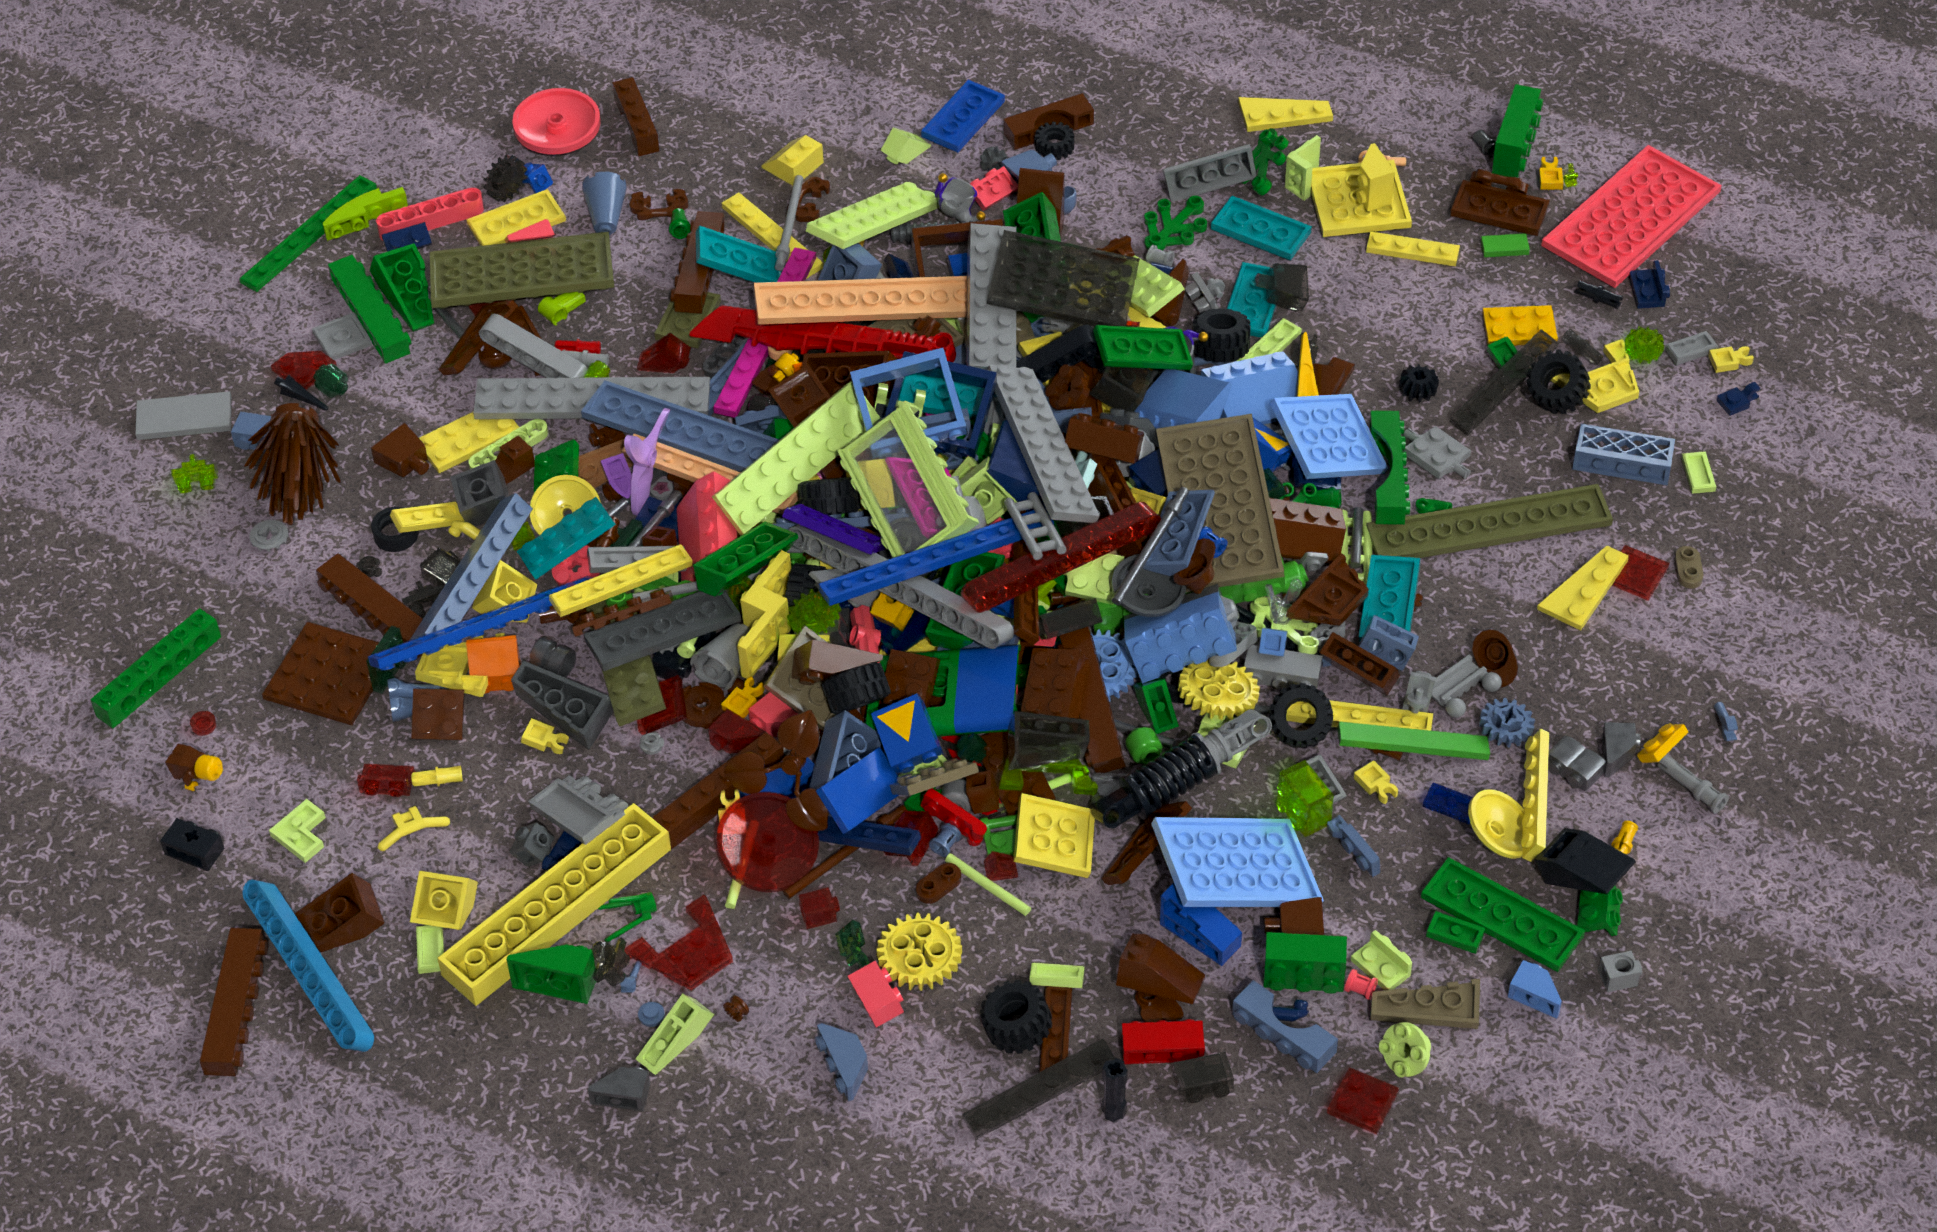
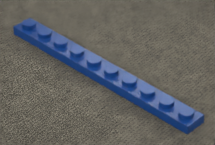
(922, 561)
(472, 627)

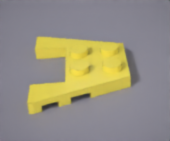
(1611, 383)
(449, 670)

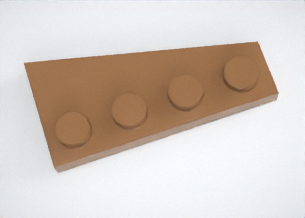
(590, 463)

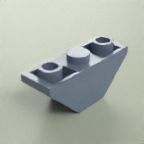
(844, 1058)

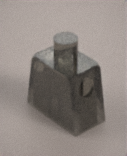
(1285, 286)

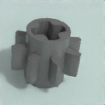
(992, 158)

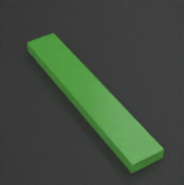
(1413, 740)

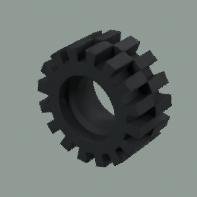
(1056, 132)

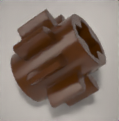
(927, 326)

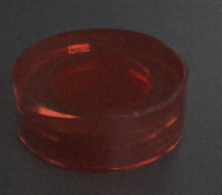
(203, 723)

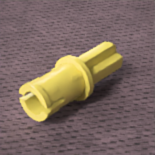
(437, 776)

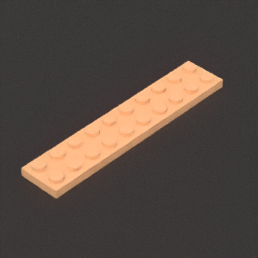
(860, 299)

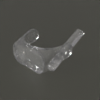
(1279, 607)

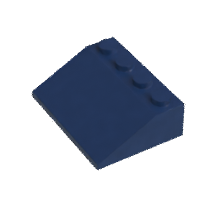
(1010, 468)

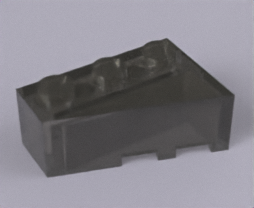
(1045, 739)

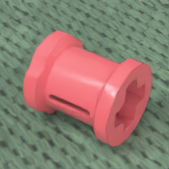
(1361, 984)

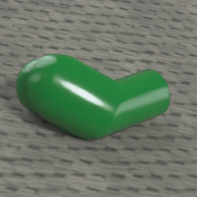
(1430, 505)

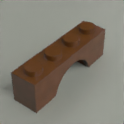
(1073, 111)
(639, 121)

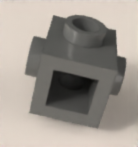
(531, 844)

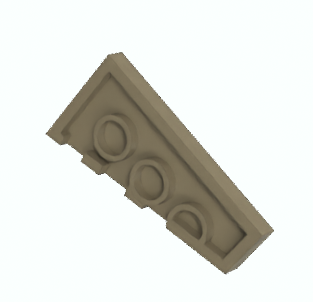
(1439, 1006)

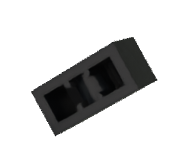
(192, 844)

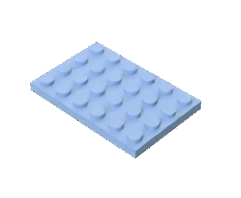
(1235, 861)

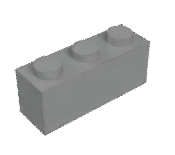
(1283, 671)

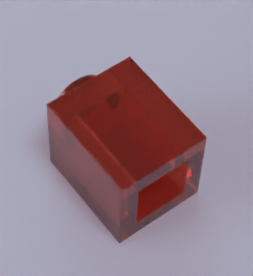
(818, 908)

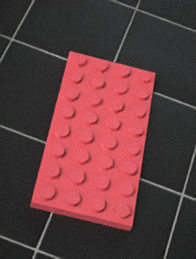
(1631, 216)

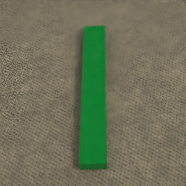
(302, 237)

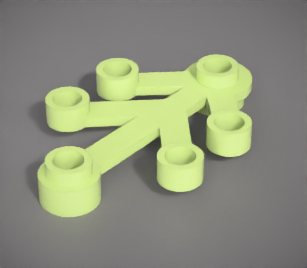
(1306, 644)

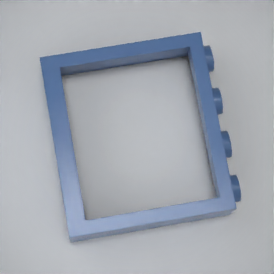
(905, 367)

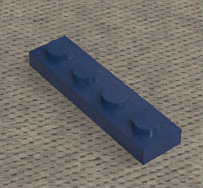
(873, 837)

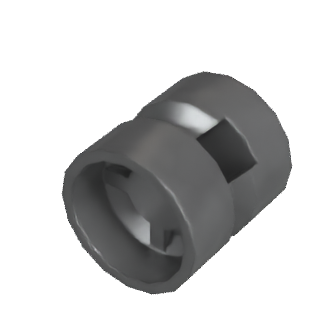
(553, 658)

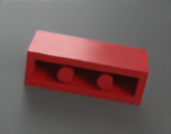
(1162, 1041)

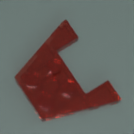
(693, 956)

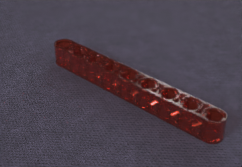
(1081, 548)

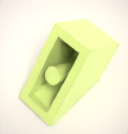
(903, 146)

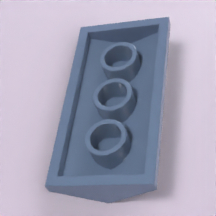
(1182, 534)

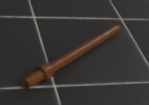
(838, 856)

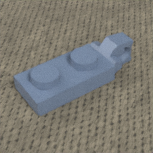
(1355, 844)

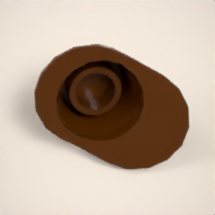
(1200, 568)
(1493, 647)

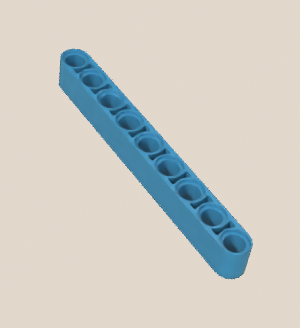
(308, 966)

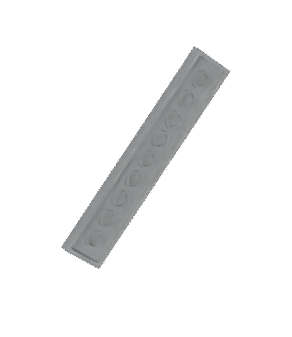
(568, 396)
(1043, 445)

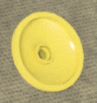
(556, 497)
(1497, 822)

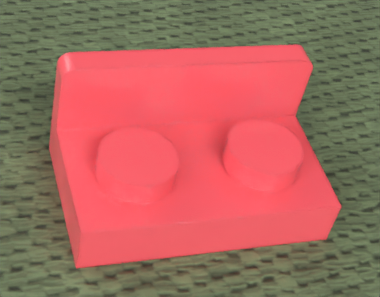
(994, 187)

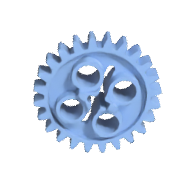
(1119, 665)

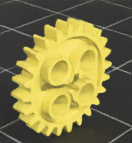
(1218, 689)
(938, 940)

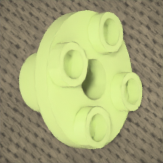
(1405, 1049)

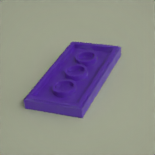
(834, 528)

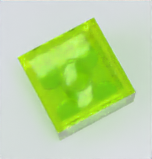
(1304, 798)

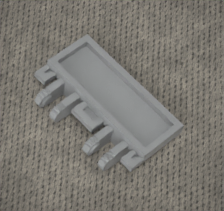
(578, 807)

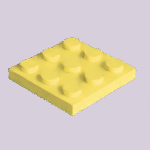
(1054, 835)

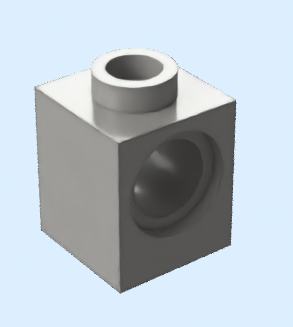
(1610, 971)

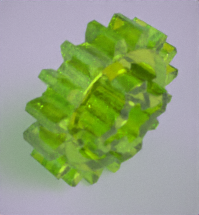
(813, 613)

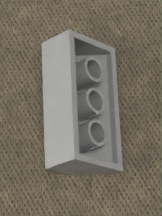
(1209, 173)

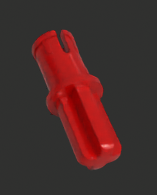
(579, 346)

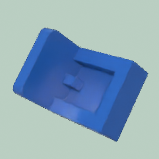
(537, 177)

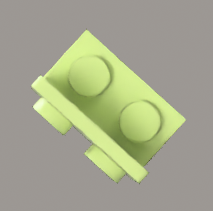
(1299, 167)

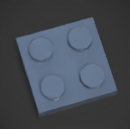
(760, 420)

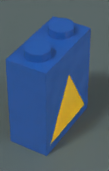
(1272, 447)
(907, 734)

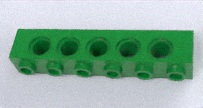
(155, 668)

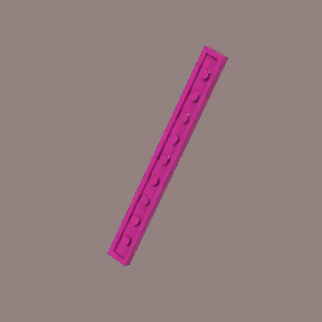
(752, 358)

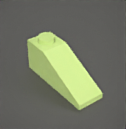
(675, 1033)

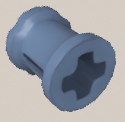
(945, 839)

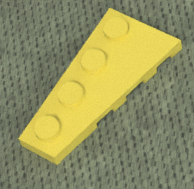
(1280, 113)
(1585, 589)

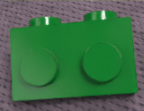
(1600, 911)

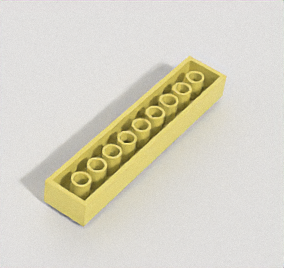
(554, 903)

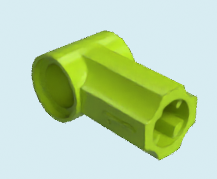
(558, 308)

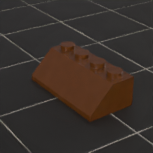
(1308, 529)

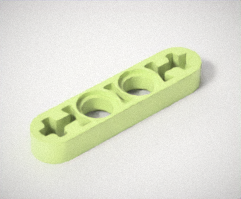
(523, 431)

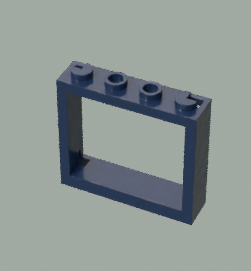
(966, 375)

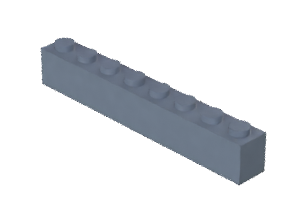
(475, 566)

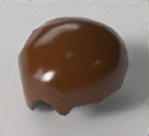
(493, 358)

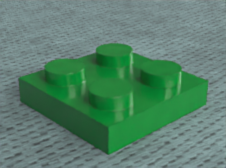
(556, 462)

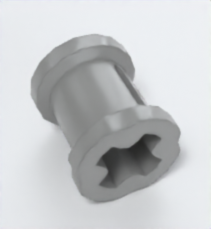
(1160, 256)

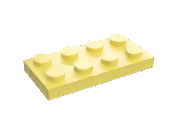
(463, 438)

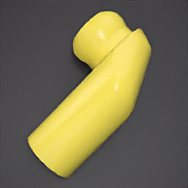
(463, 527)

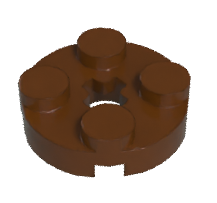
(1068, 377)
(707, 715)

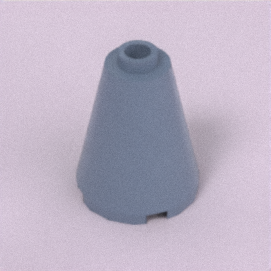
(604, 200)

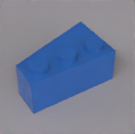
(1200, 927)

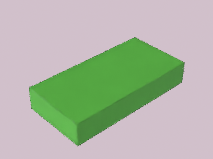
(1505, 245)

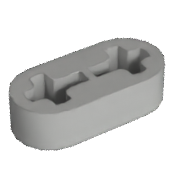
(1324, 631)

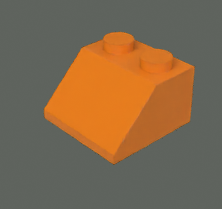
(496, 659)

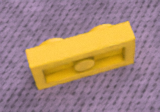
(1662, 743)

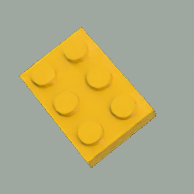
(1518, 323)

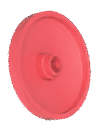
(556, 121)

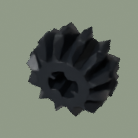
(1418, 382)

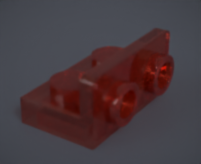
(385, 779)
(927, 827)

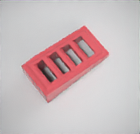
(539, 230)

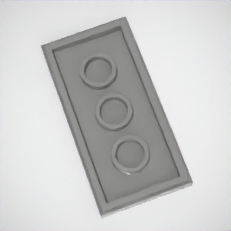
(183, 415)

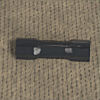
(1115, 1079)

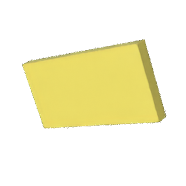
(496, 224)

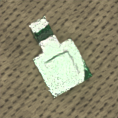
(850, 941)

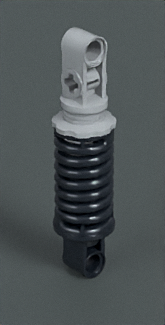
(1179, 769)

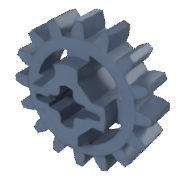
(1494, 720)

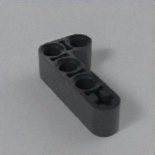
(1068, 349)

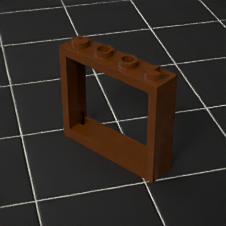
(941, 235)

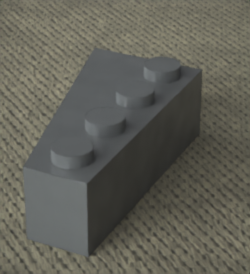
(567, 704)

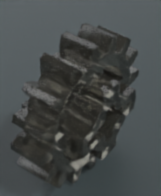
(505, 178)

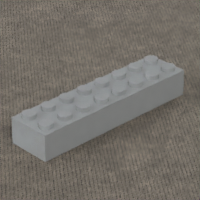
(989, 327)

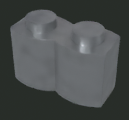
(1575, 763)

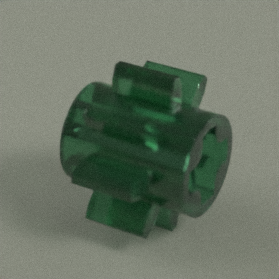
(971, 748)

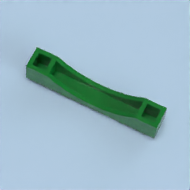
(1391, 496)

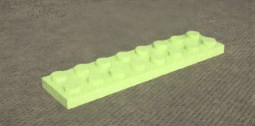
(873, 215)
(793, 460)

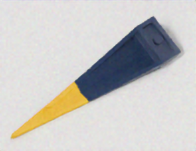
(1308, 387)

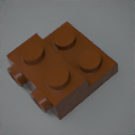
(909, 675)

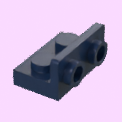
(1649, 286)

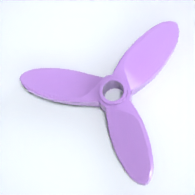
(643, 457)

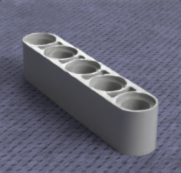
(530, 349)

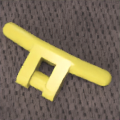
(409, 823)

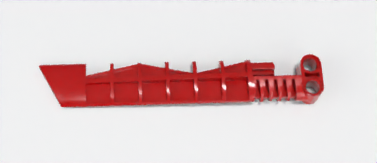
(832, 336)

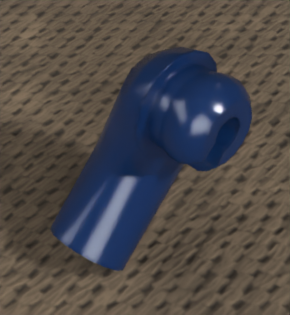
(1292, 1014)

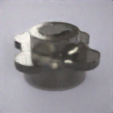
(372, 563)

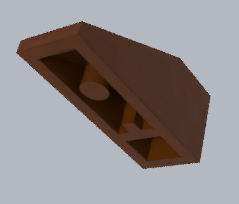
(1170, 313)

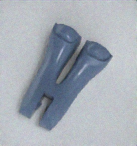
(402, 697)

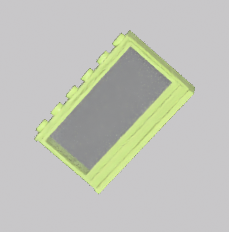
(905, 484)

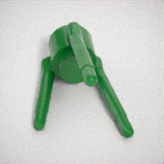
(641, 904)

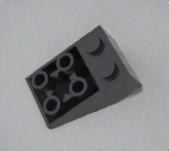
(1582, 862)

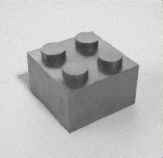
(479, 492)

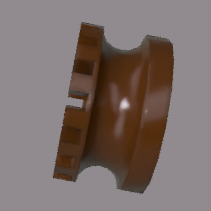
(736, 1008)

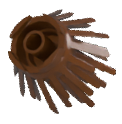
(292, 460)

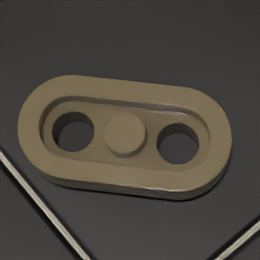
(1689, 565)

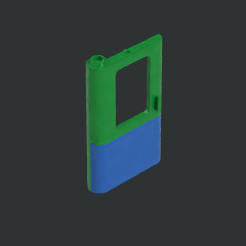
(977, 692)

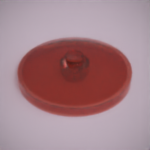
(763, 845)

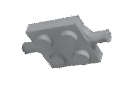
(1437, 452)

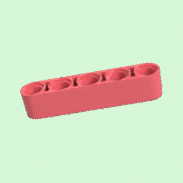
(434, 212)

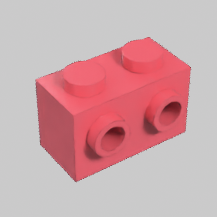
(876, 994)

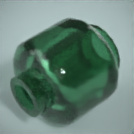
(331, 380)

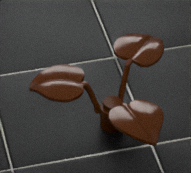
(800, 736)

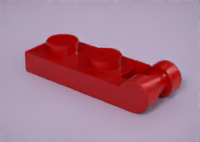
(951, 813)

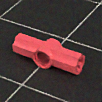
(863, 631)

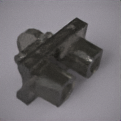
(422, 598)
(610, 961)

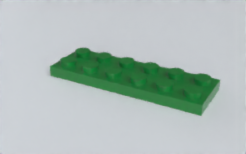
(1503, 914)

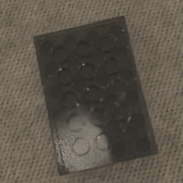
(1062, 280)

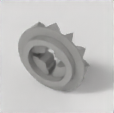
(261, 530)

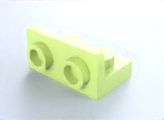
(1383, 961)

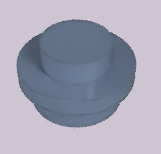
(651, 1014)

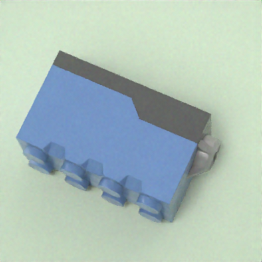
(1188, 635)

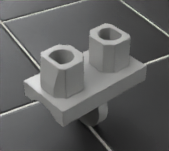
(1199, 288)
(1419, 692)

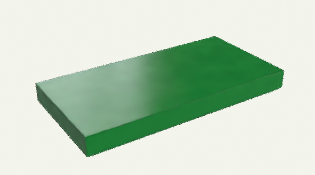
(1143, 347)

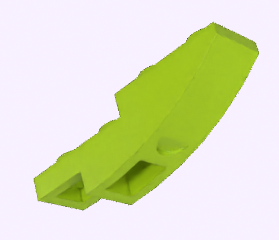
(357, 212)

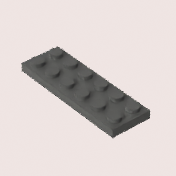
(661, 628)

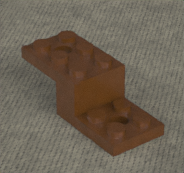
(800, 407)

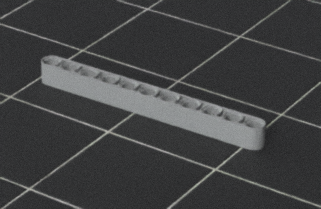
(914, 592)

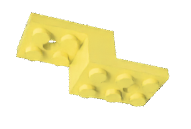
(765, 615)

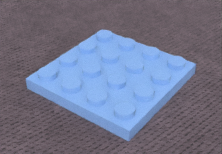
(1329, 436)

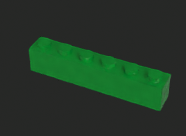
(369, 308)

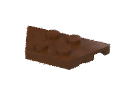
(1331, 595)

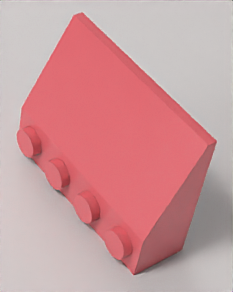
(701, 522)

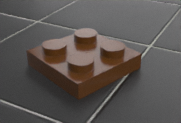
(437, 714)

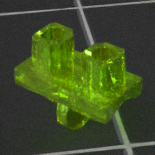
(194, 471)

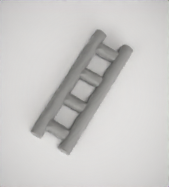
(1039, 516)

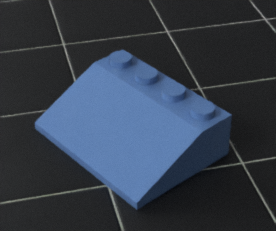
(1256, 384)
(1183, 399)

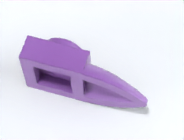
(618, 474)

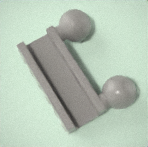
(1460, 679)

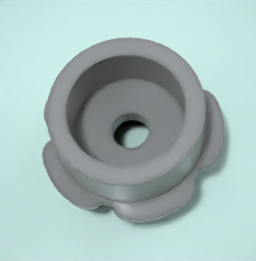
(654, 747)

